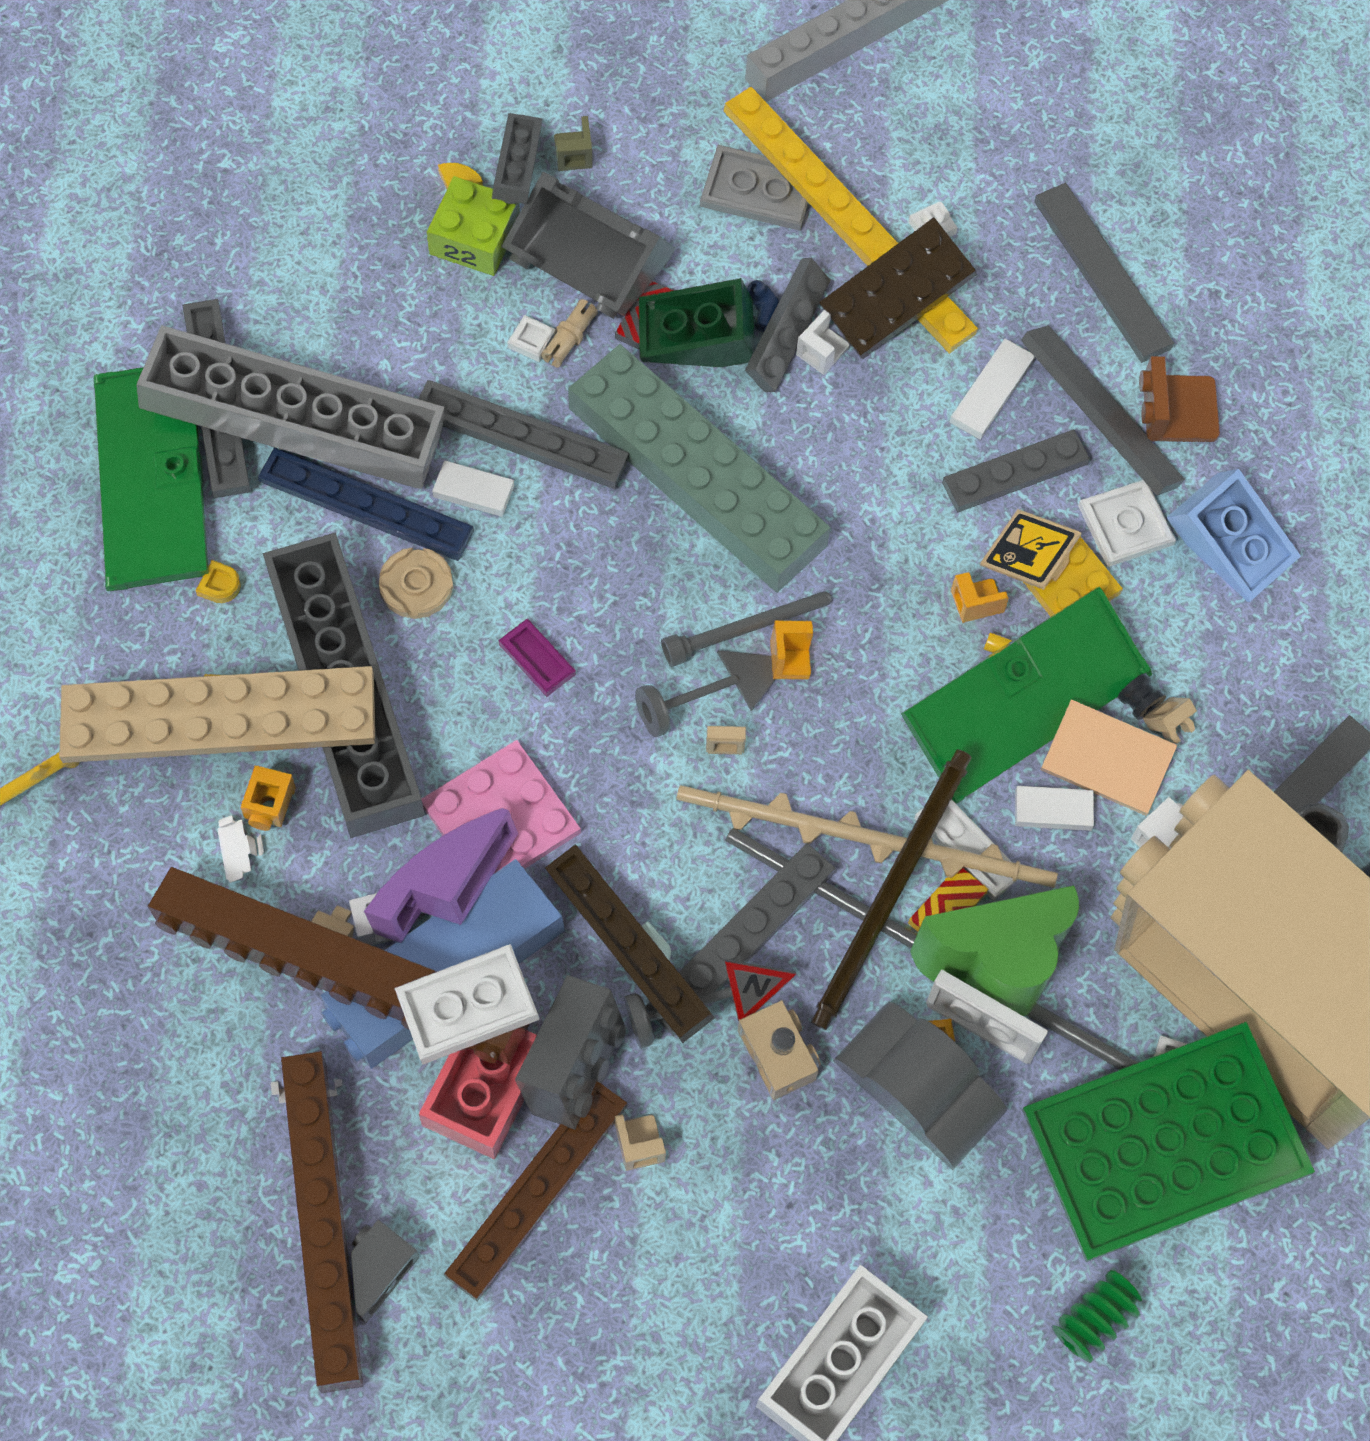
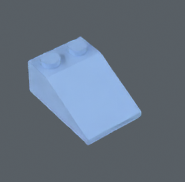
(1234, 533)

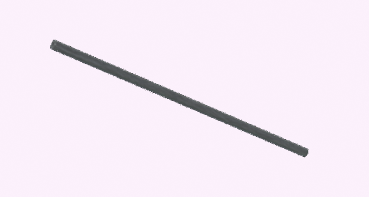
(908, 937)

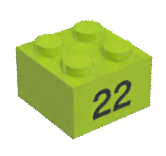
(471, 226)

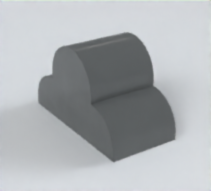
(923, 1082)

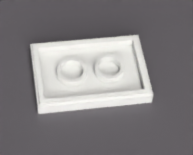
(466, 1004)
(985, 1017)

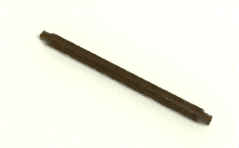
(891, 890)

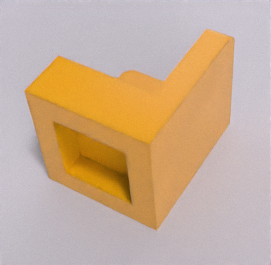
(977, 598)
(790, 649)

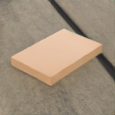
(1108, 757)

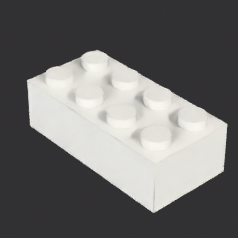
(841, 1359)

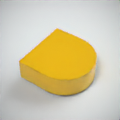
(220, 584)

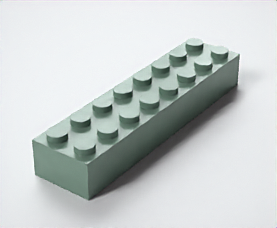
(699, 468)

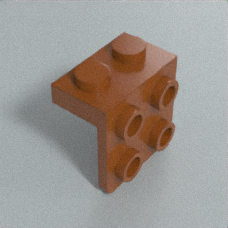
(1178, 405)

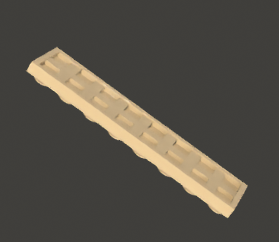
(217, 714)

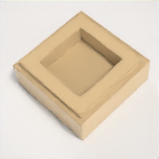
(725, 740)

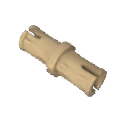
(569, 333)

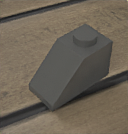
(378, 1266)

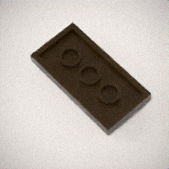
(898, 288)

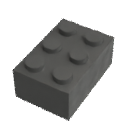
(571, 1052)

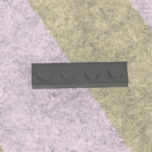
(517, 159)
(787, 324)
(1015, 470)

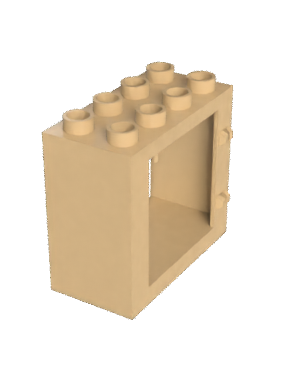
(1265, 929)

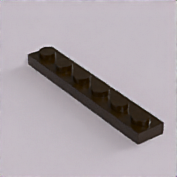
(629, 943)

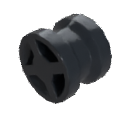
(1141, 696)

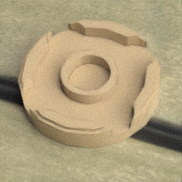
(424, 589)

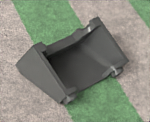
(586, 246)

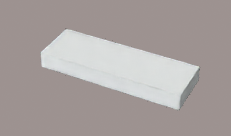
(992, 389)
(961, 833)

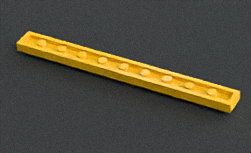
(834, 203)

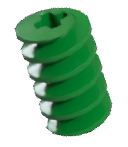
(1097, 1315)

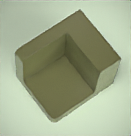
(574, 148)

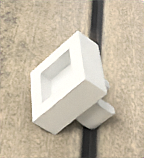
(940, 213)

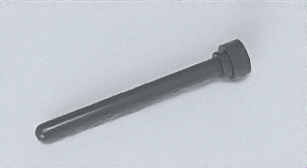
(679, 648)

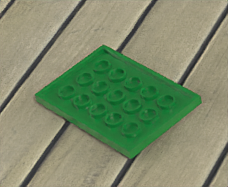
(1167, 1141)

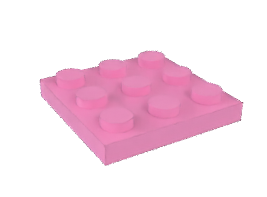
(511, 783)

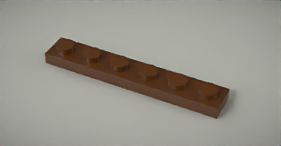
(532, 1195)

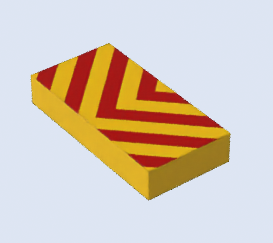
(953, 894)

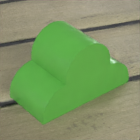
(1000, 946)

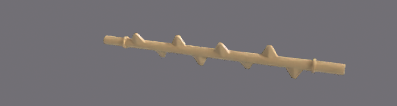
(849, 828)

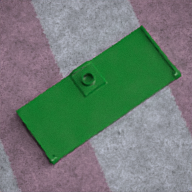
(147, 489)
(1023, 689)

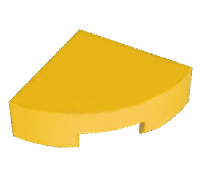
(448, 170)

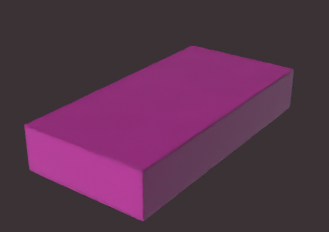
(537, 657)

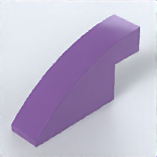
(443, 876)

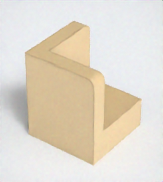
(639, 1142)

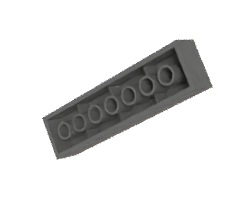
(330, 633)

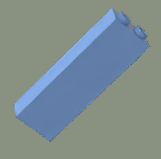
(505, 913)

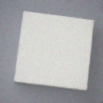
(1126, 523)

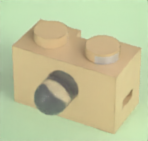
(779, 1049)

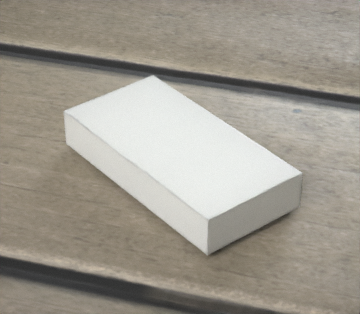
(473, 488)
(1054, 808)

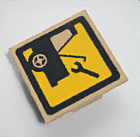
(1031, 549)

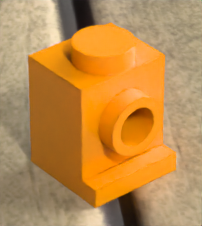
(264, 786)

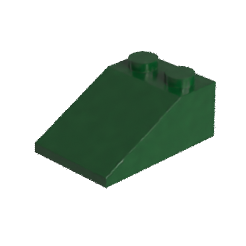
(698, 325)

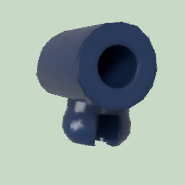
(764, 302)

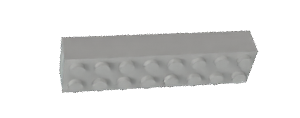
(290, 407)

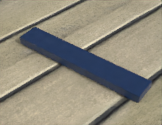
(366, 504)

